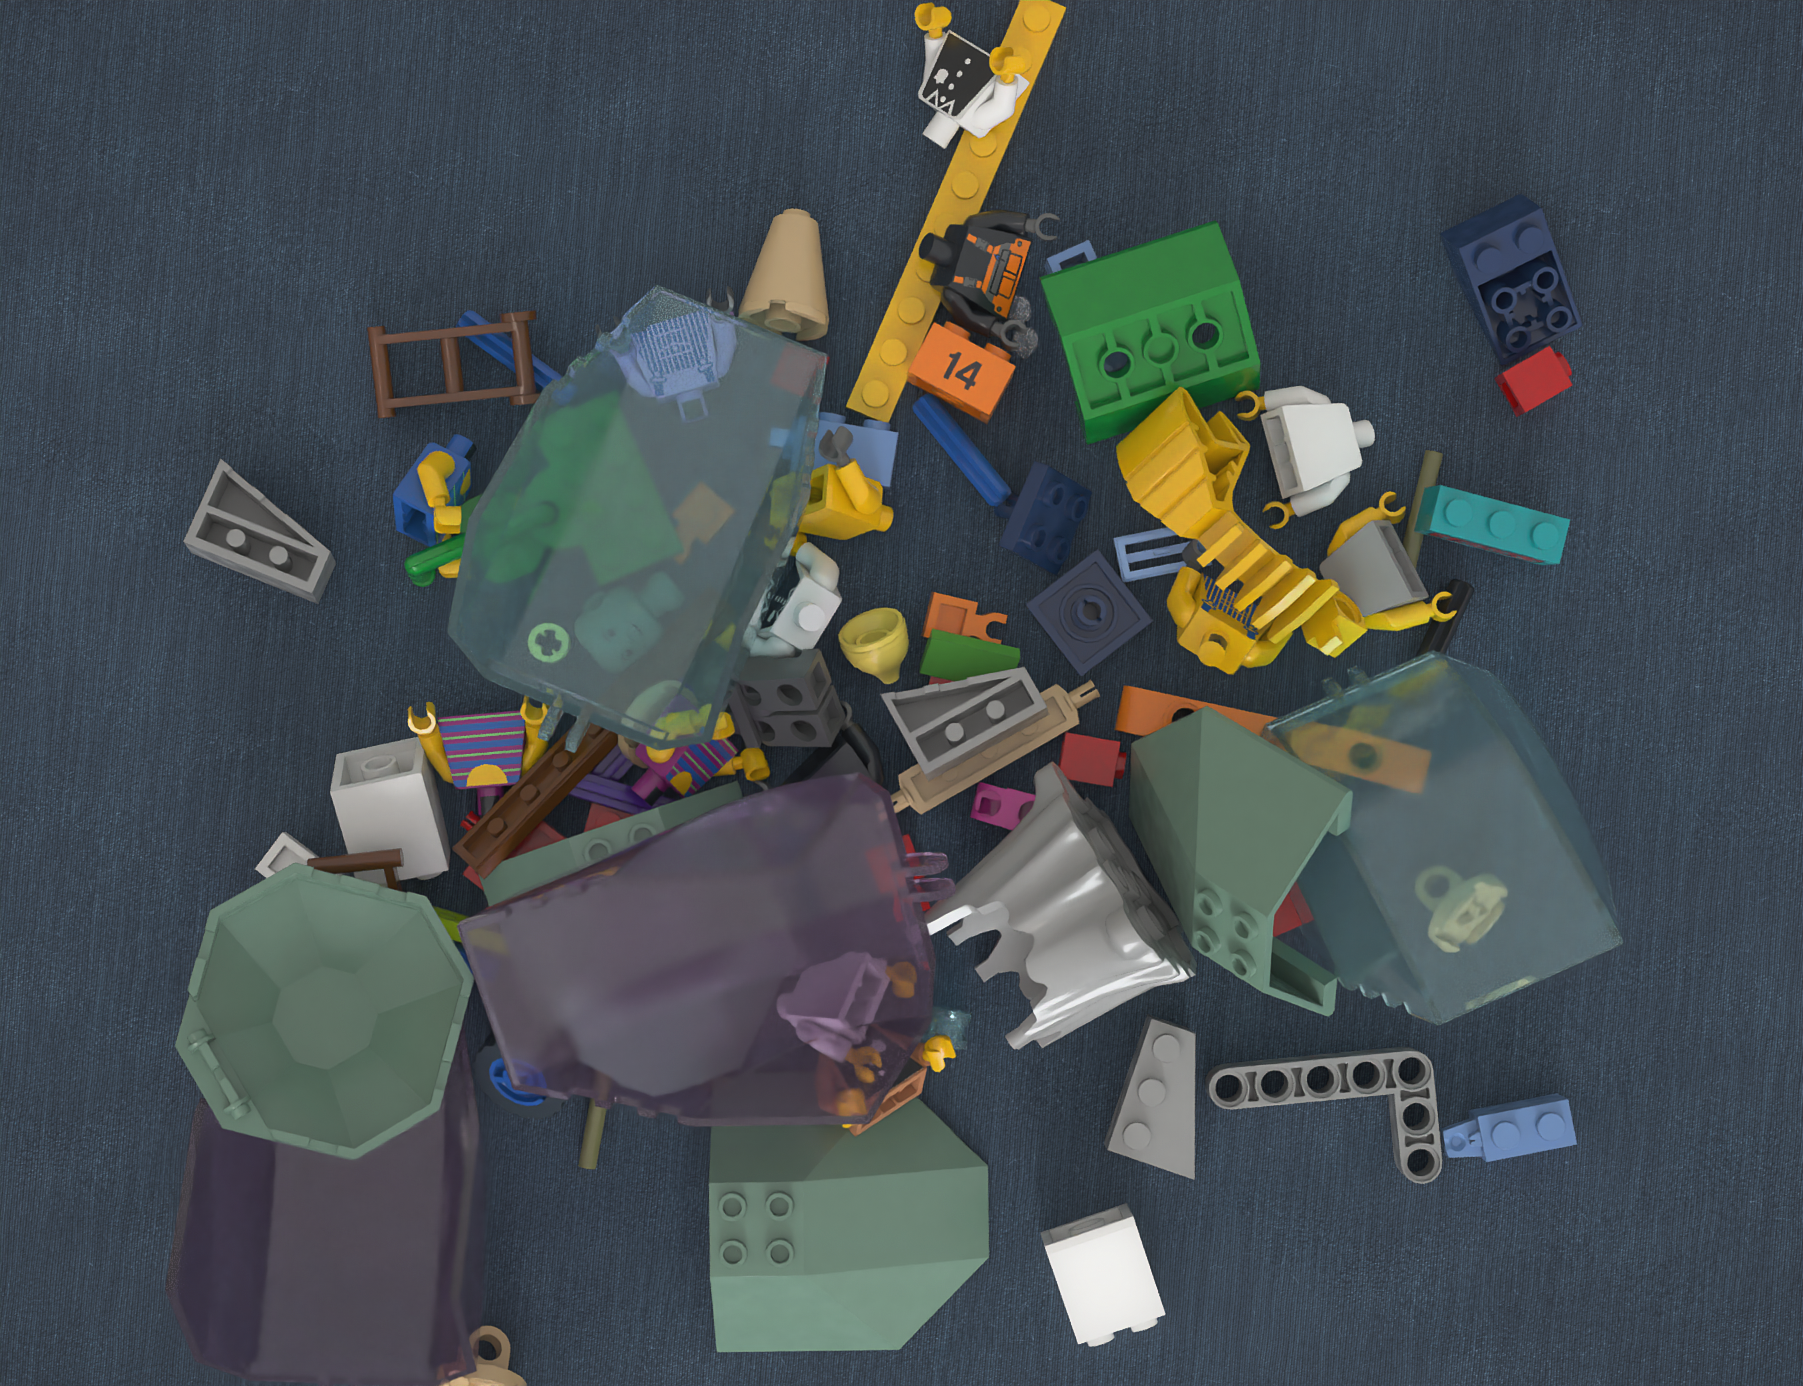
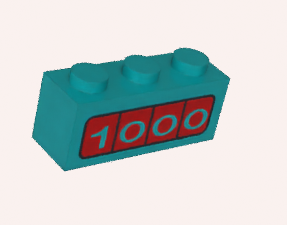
(1492, 525)

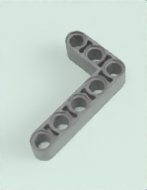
(1342, 1086)

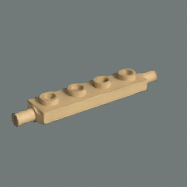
(1062, 716)

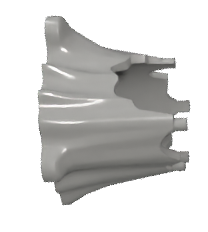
(1068, 915)

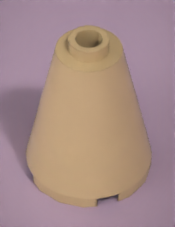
(789, 280)

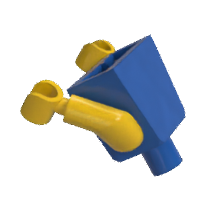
(432, 495)

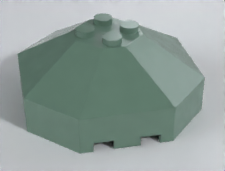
(324, 1011)

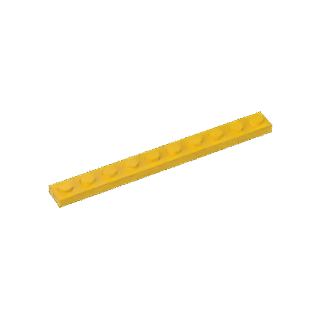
(957, 198)

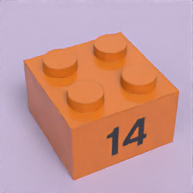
(961, 371)

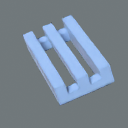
(1123, 558)

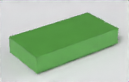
(961, 657)

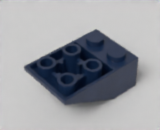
(1512, 277)

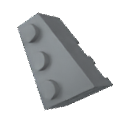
(255, 538)
(964, 717)
(1158, 1100)

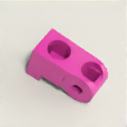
(1001, 805)

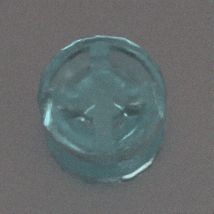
(950, 1023)

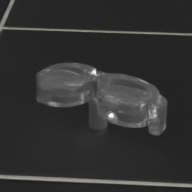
(1022, 312)

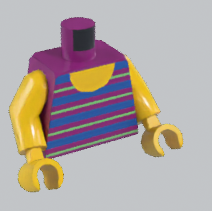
(482, 748)
(691, 766)

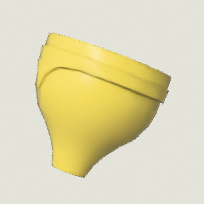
(876, 642)

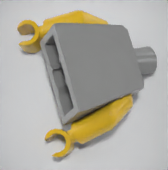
(1377, 571)

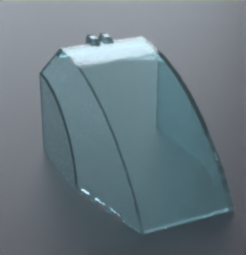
(643, 523)
(1459, 847)

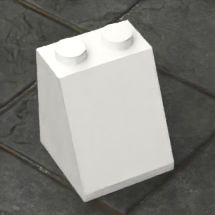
(391, 801)
(1103, 1275)

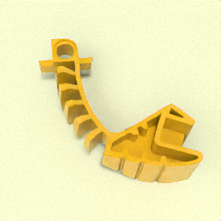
(1187, 479)

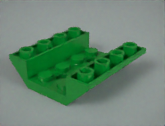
(1148, 308)

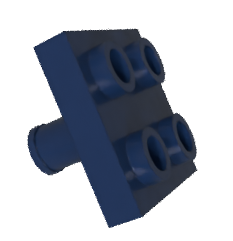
(1043, 517)
(1088, 613)

